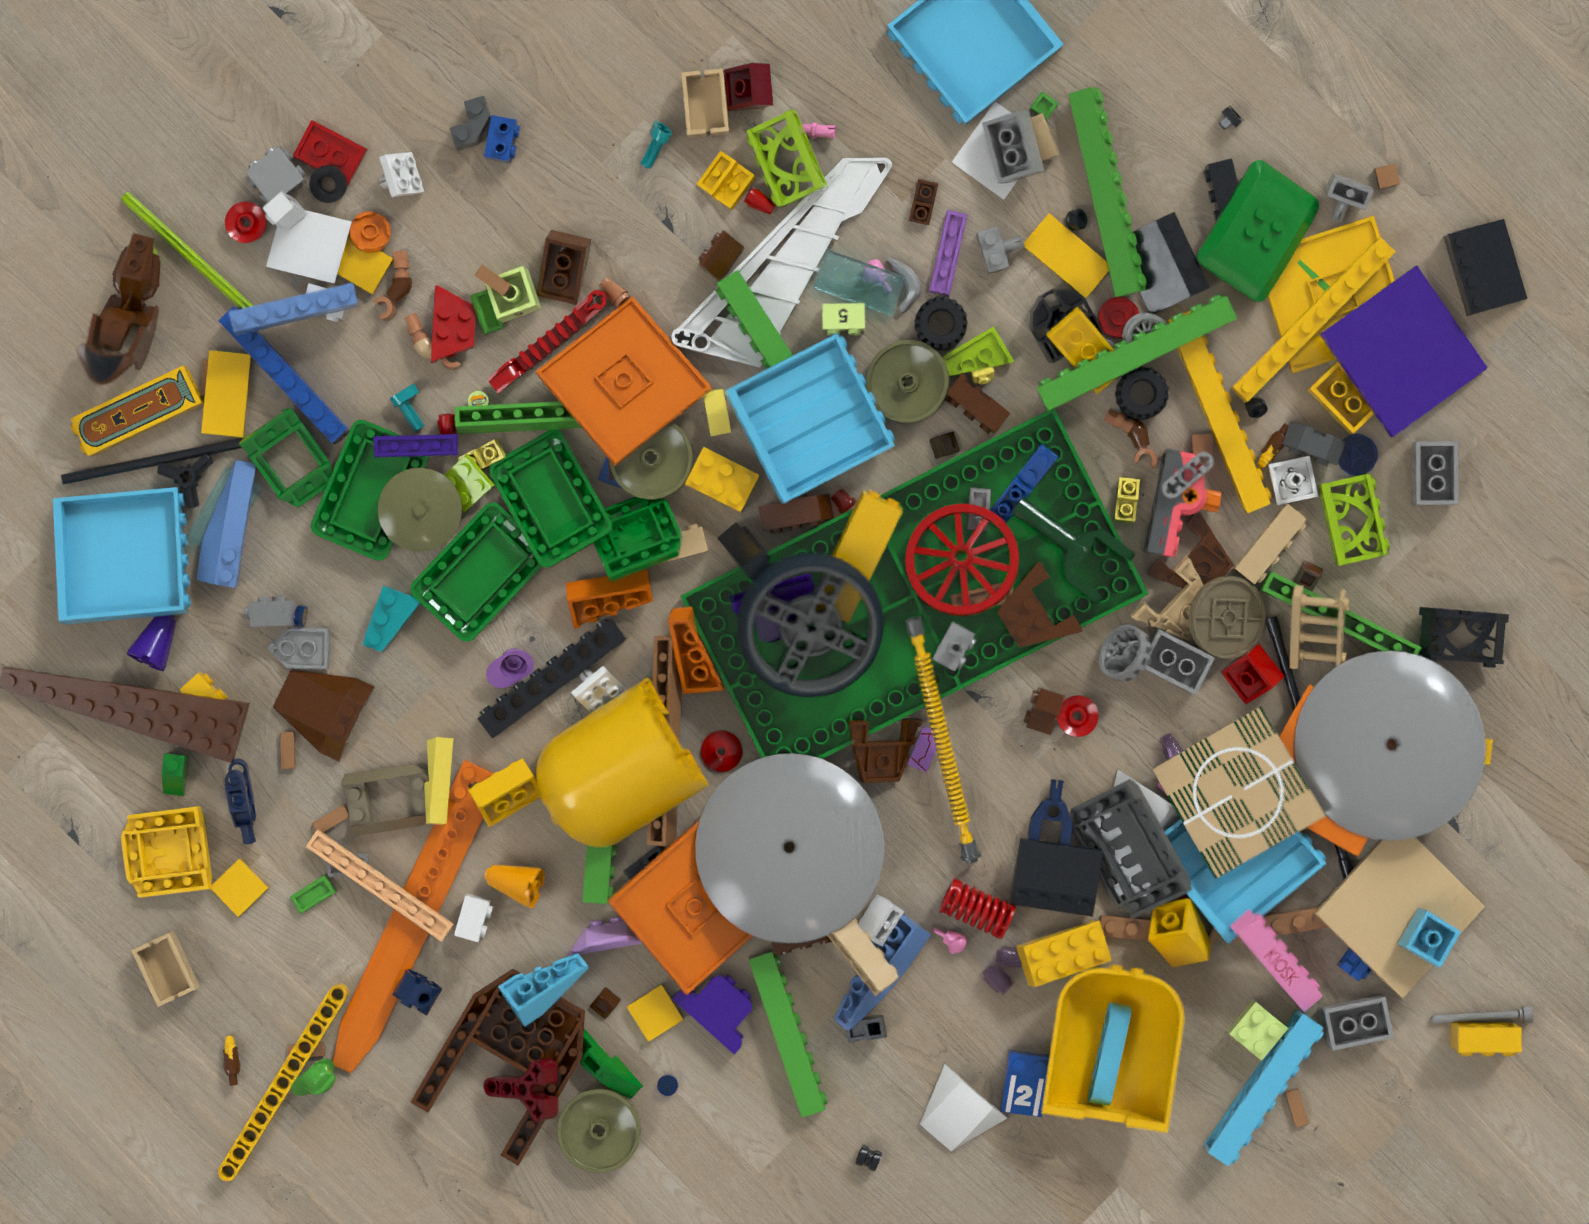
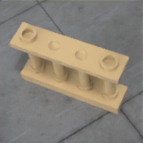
(1299, 618)

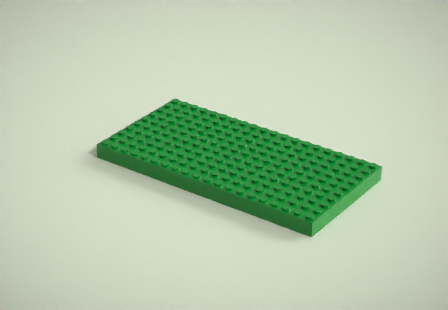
(891, 684)

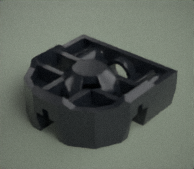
(1042, 315)

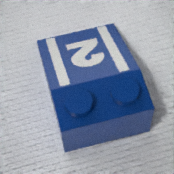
(1025, 1083)

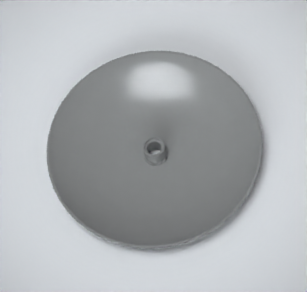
(1346, 755)
(834, 855)

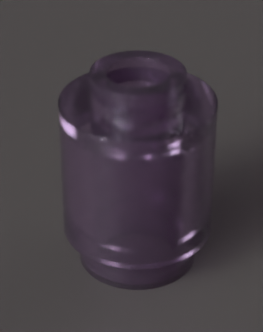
(1008, 957)
(997, 979)

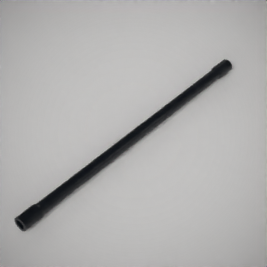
(1276, 636)

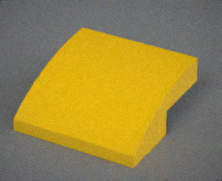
(726, 180)

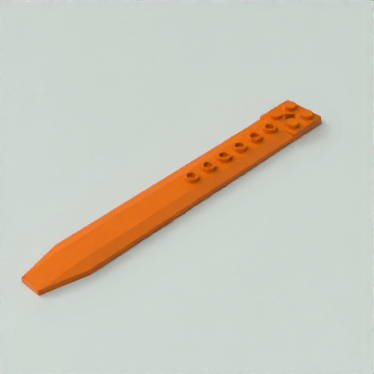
(401, 937)

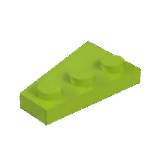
(978, 353)

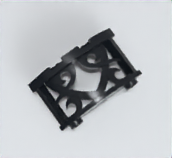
(1487, 622)

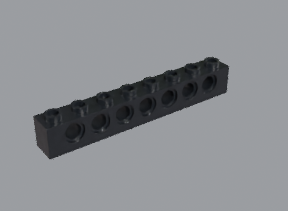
(488, 715)

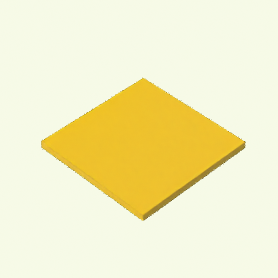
(1329, 257)

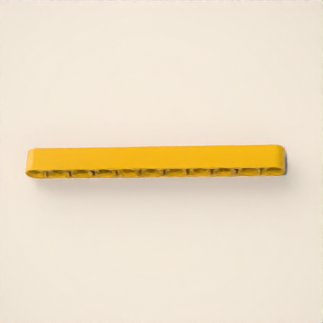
(279, 1091)

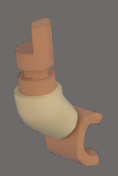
(423, 343)

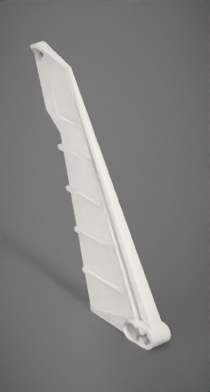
(785, 277)

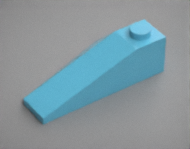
(537, 991)

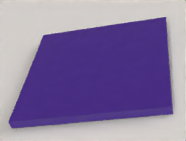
(1403, 351)

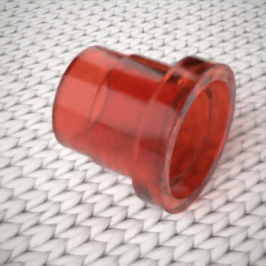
(843, 501)

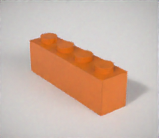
(599, 596)
(692, 660)

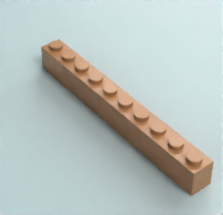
(669, 688)

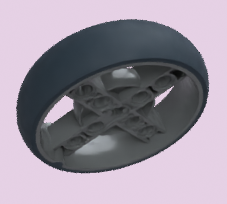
(862, 649)

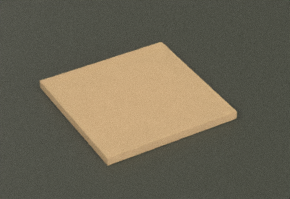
(1381, 898)

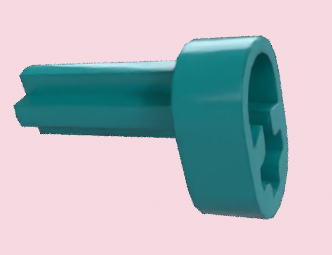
(660, 135)
(402, 401)

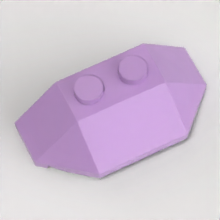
(604, 936)

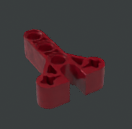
(528, 1089)

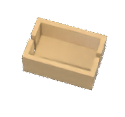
(705, 103)
(165, 968)

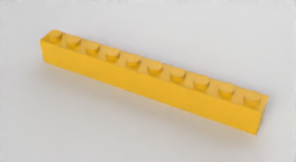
(1312, 320)
(1224, 424)

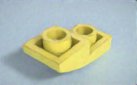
(983, 375)
(717, 412)
(487, 454)
(1126, 500)

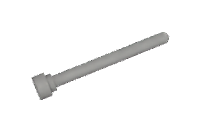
(1524, 1014)

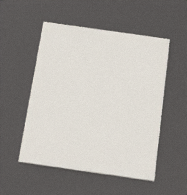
(976, 159)
(310, 247)

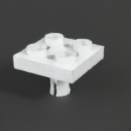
(400, 174)
(1293, 480)
(597, 688)

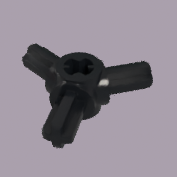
(194, 472)

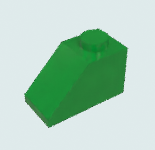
(174, 773)

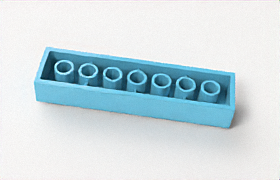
(1262, 1088)

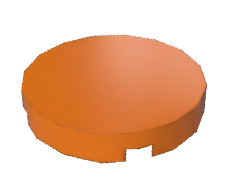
(370, 232)

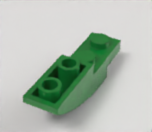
(608, 1070)

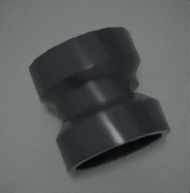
(873, 1159)

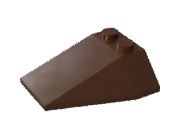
(323, 708)

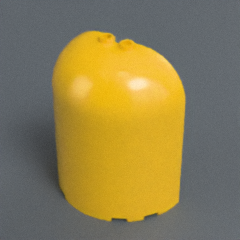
(616, 769)
(1149, 1054)

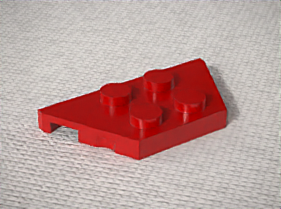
(452, 325)

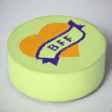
(478, 398)

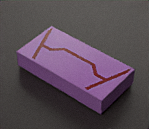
(923, 750)

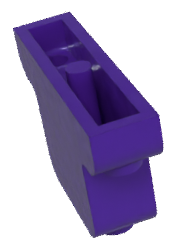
(785, 590)
(718, 1009)

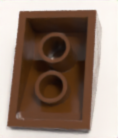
(563, 266)

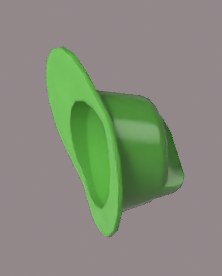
(316, 1079)

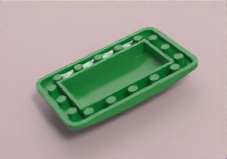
(1258, 231)
(351, 498)
(550, 498)
(477, 573)

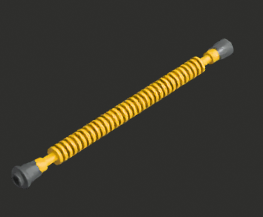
(943, 743)

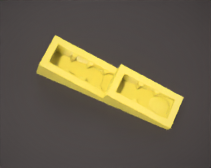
(439, 771)

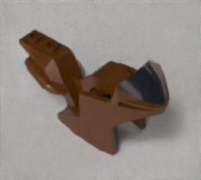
(136, 280)

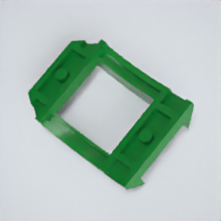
(272, 433)

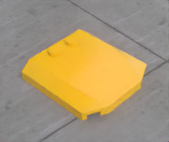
(167, 852)

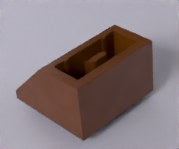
(721, 255)

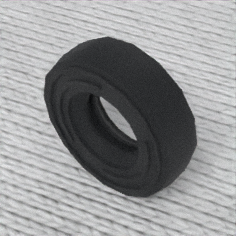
(317, 190)

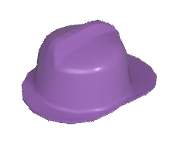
(509, 668)

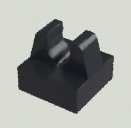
(1231, 117)

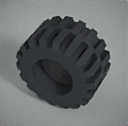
(941, 304)
(1160, 393)

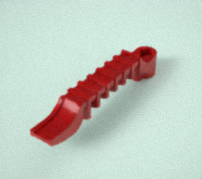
(545, 345)

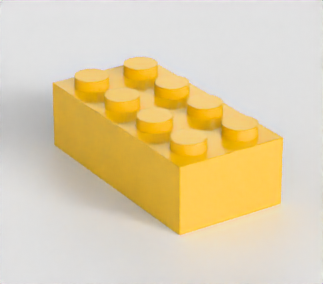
(1063, 953)

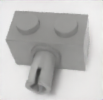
(1347, 193)
(995, 249)
(270, 613)
(953, 647)

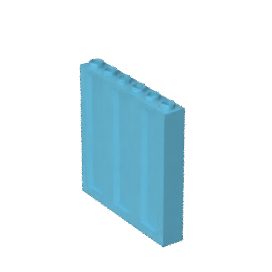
(810, 418)
(1252, 885)

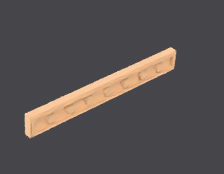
(379, 885)

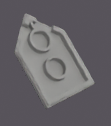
(302, 648)

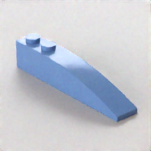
(226, 531)
(900, 951)

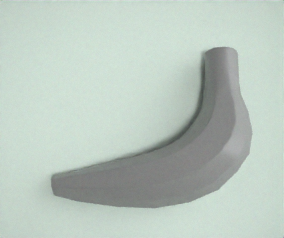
(911, 281)

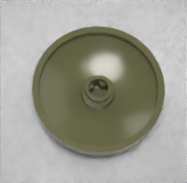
(908, 381)
(656, 466)
(419, 509)
(598, 1130)

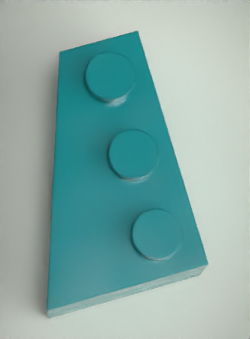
(389, 617)

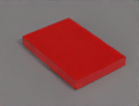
(325, 147)

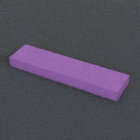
(948, 253)

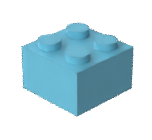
(1429, 937)

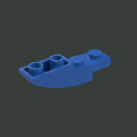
(1024, 482)

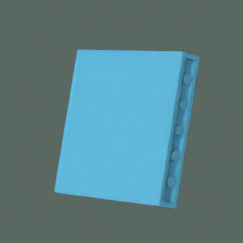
(973, 48)
(121, 555)

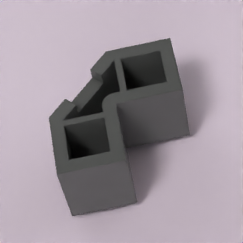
(470, 133)
(1306, 440)

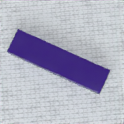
(416, 445)

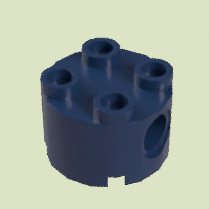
(417, 991)

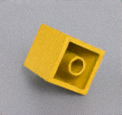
(1179, 933)

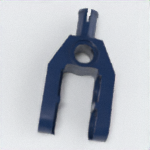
(243, 807)
(1041, 813)

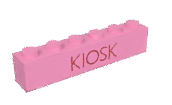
(1276, 960)

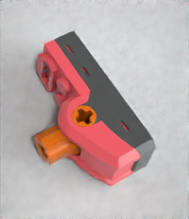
(1166, 512)

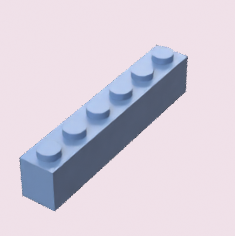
(294, 309)

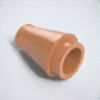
(614, 292)

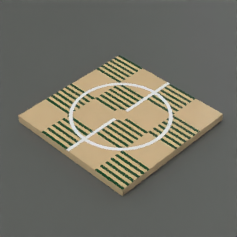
(1238, 792)

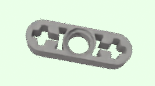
(1171, 480)

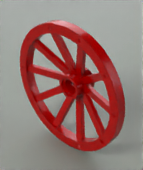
(957, 510)

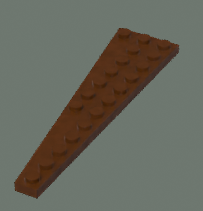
(181, 719)

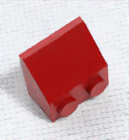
(1252, 674)

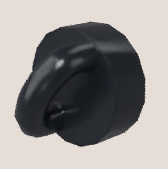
(1076, 219)
(1256, 407)

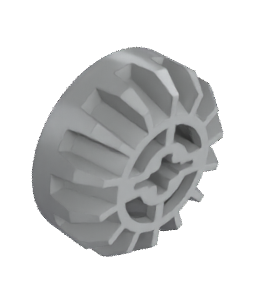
(1124, 648)

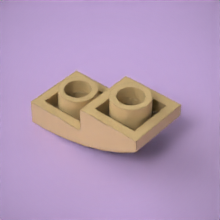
(1044, 138)

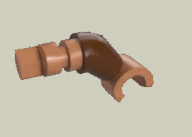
(400, 286)
(1136, 432)

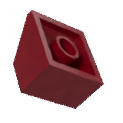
(748, 87)

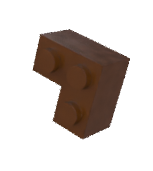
(1044, 710)

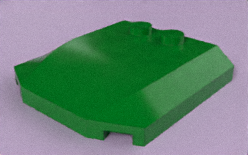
(640, 537)

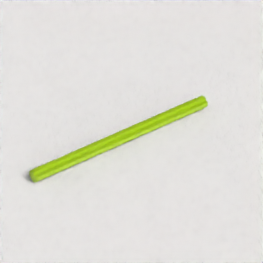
(185, 251)

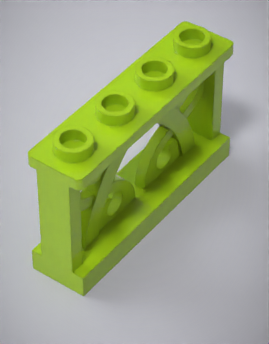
(812, 171)
(1338, 544)

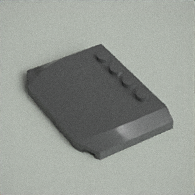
(1137, 857)

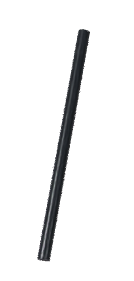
(151, 461)

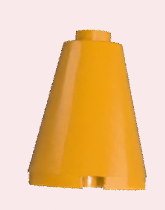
(517, 882)

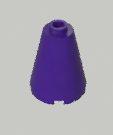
(154, 643)

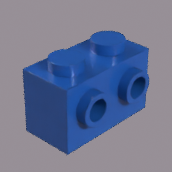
(501, 139)

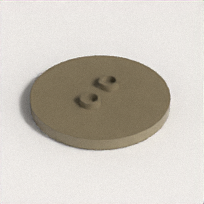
(1227, 617)

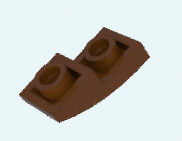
(923, 201)

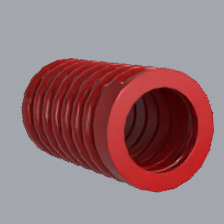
(982, 904)

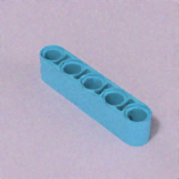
(1109, 1054)

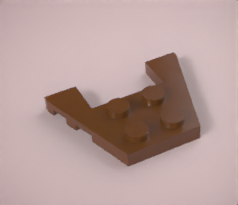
(1207, 557)
(1026, 617)
(882, 759)

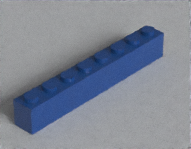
(289, 381)

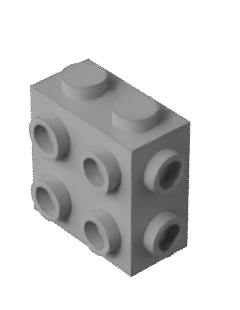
(275, 174)

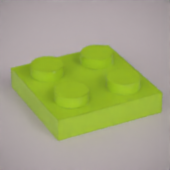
(469, 481)

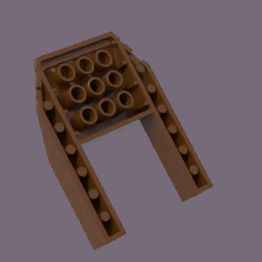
(498, 1030)

